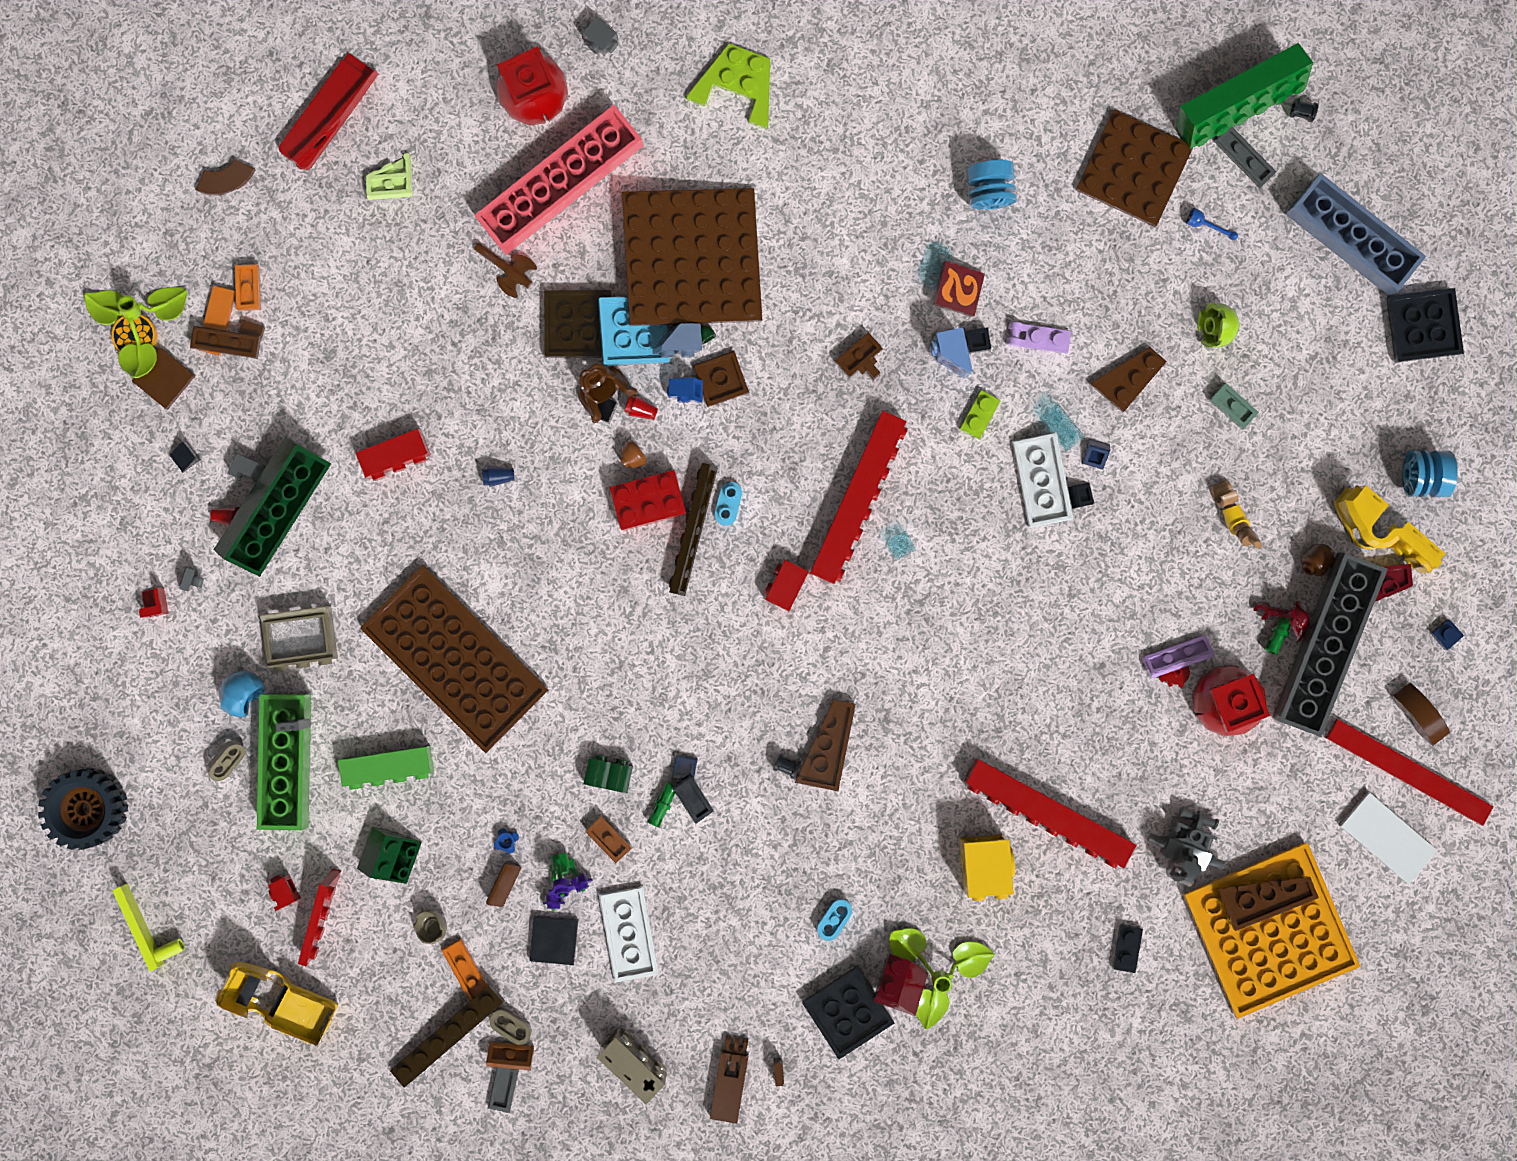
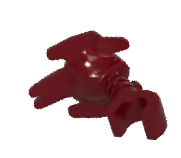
(1296, 616)

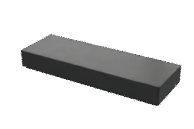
(1245, 157)

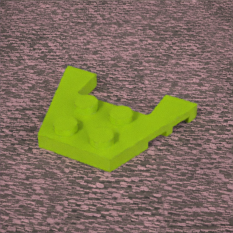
(739, 73)

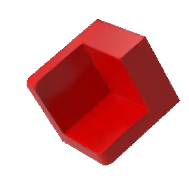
(154, 603)

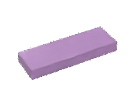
(1178, 656)

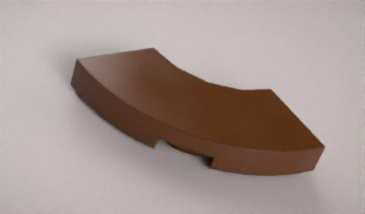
(225, 181)

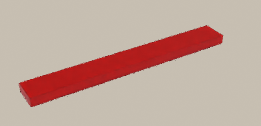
(1409, 772)

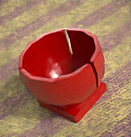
(531, 87)
(1229, 700)

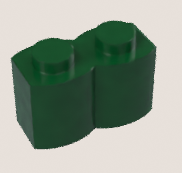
(608, 774)

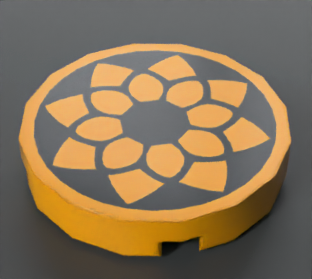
(123, 335)

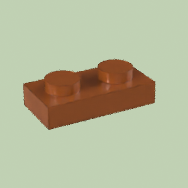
(608, 839)
(510, 1056)

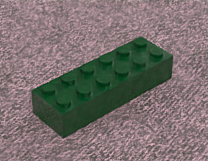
(272, 507)

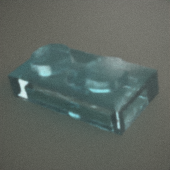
(1058, 421)

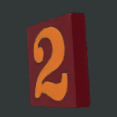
(958, 288)

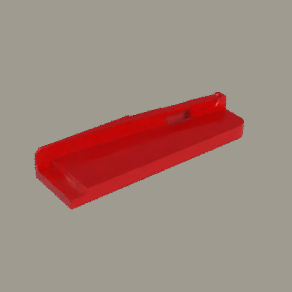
(327, 112)

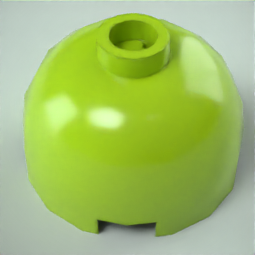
(1218, 320)

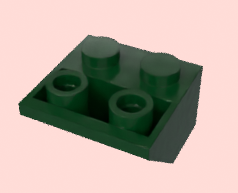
(388, 855)

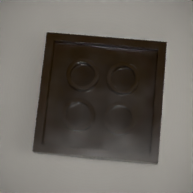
(572, 323)

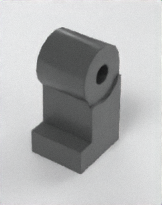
(246, 466)

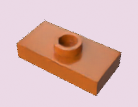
(247, 287)

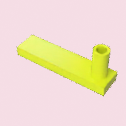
(151, 954)

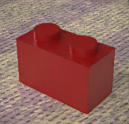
(786, 585)

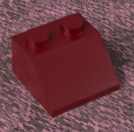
(900, 985)

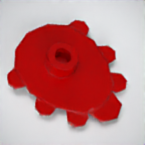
(1176, 677)

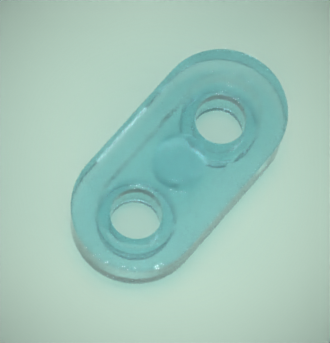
(934, 266)

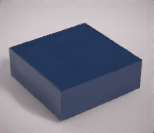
(684, 766)

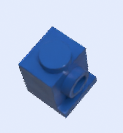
(686, 390)

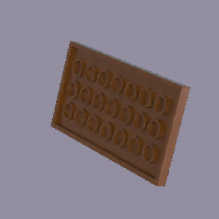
(454, 659)

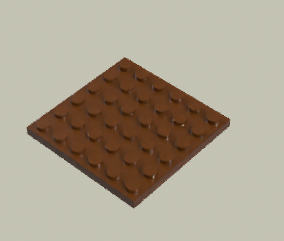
(691, 256)

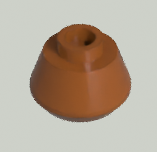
(632, 455)

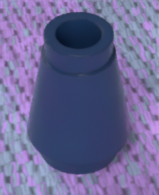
(497, 475)

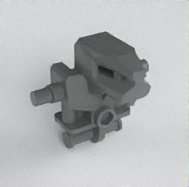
(1188, 847)

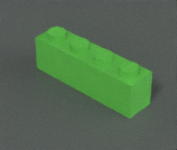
(386, 766)

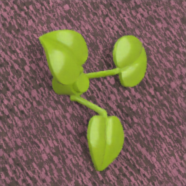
(108, 304)
(970, 960)

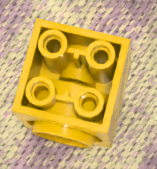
(987, 866)

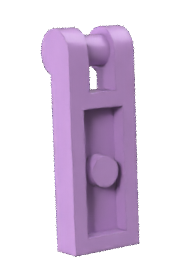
(1039, 338)

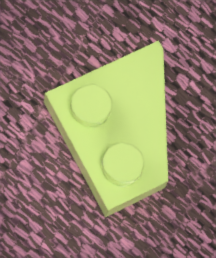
(391, 180)

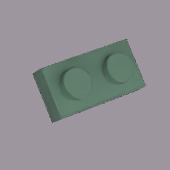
(1233, 406)

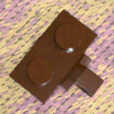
(861, 357)

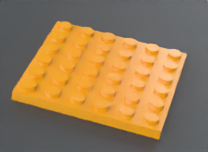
(1281, 952)

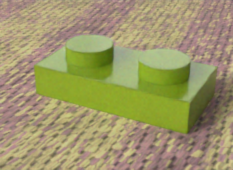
(980, 414)

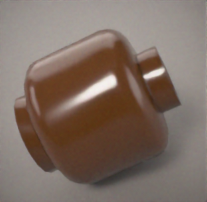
(1317, 559)

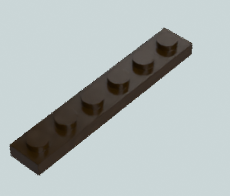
(694, 525)
(447, 1035)

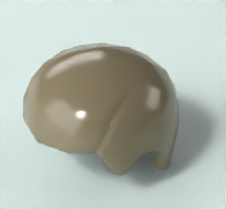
(435, 932)

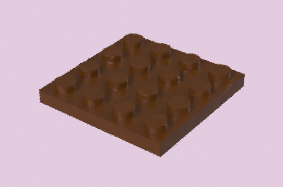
(1134, 168)

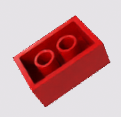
(648, 500)

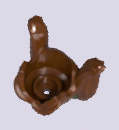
(599, 385)

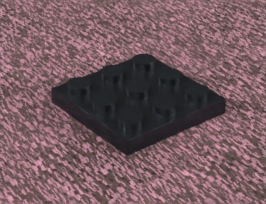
(1425, 325)
(847, 1012)

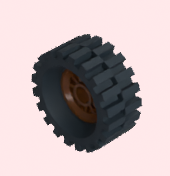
(59, 811)

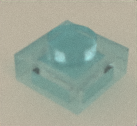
(900, 545)

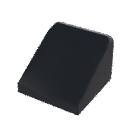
(607, 410)
(184, 456)
(1080, 495)

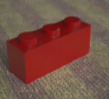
(393, 455)

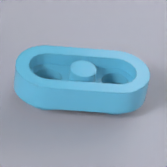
(728, 503)
(834, 919)

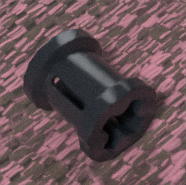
(1304, 110)
(787, 765)

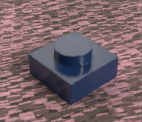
(1447, 634)

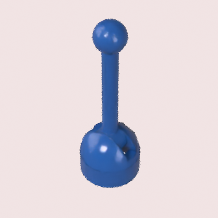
(1198, 218)

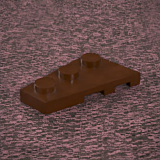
(1129, 379)

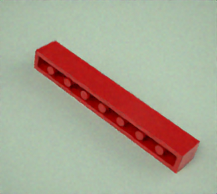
(858, 497)
(1049, 813)

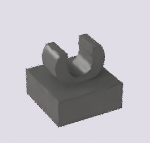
(188, 579)

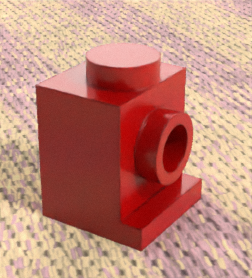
(283, 891)

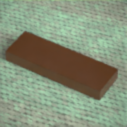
(225, 342)

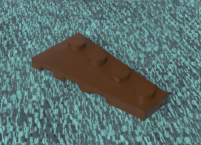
(827, 754)
(1261, 900)

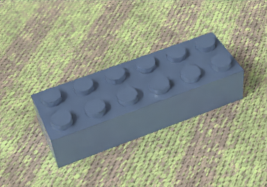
(1355, 235)

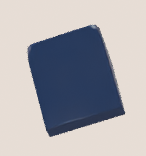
(1096, 454)

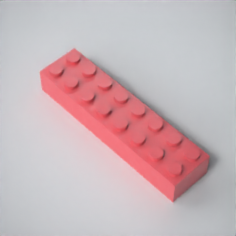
(559, 180)

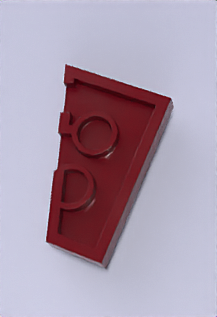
(1396, 580)

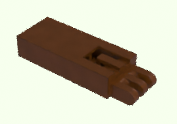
(727, 1088)

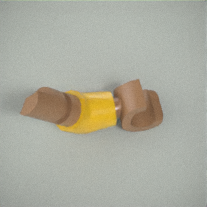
(1234, 514)

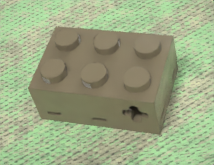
(633, 1065)

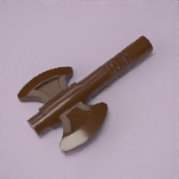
(515, 273)

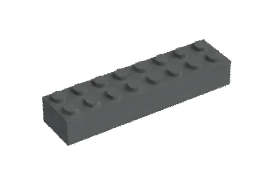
(1329, 643)

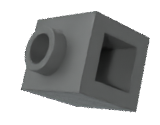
(600, 37)

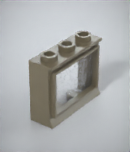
(299, 638)

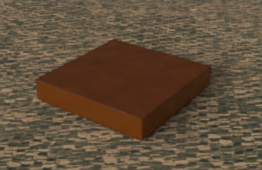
(721, 379)
(165, 380)

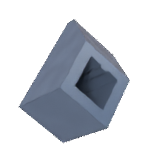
(680, 339)

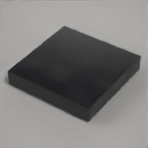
(554, 940)

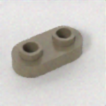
(226, 760)
(510, 1027)

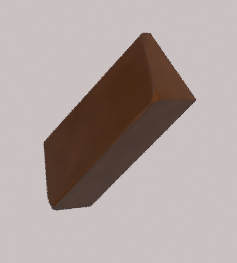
(503, 884)

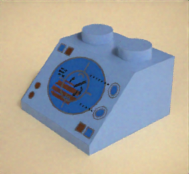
(952, 351)

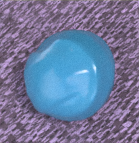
(238, 691)

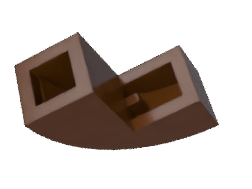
(1424, 715)

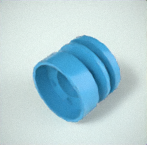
(991, 184)
(1429, 473)

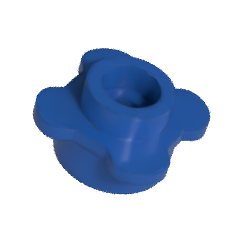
(512, 838)

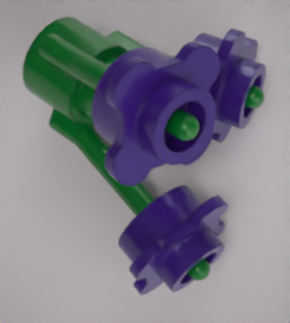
(561, 887)

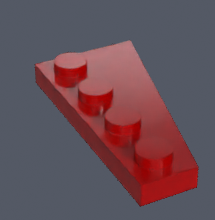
(318, 916)

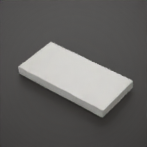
(1043, 480)
(1388, 838)
(628, 934)

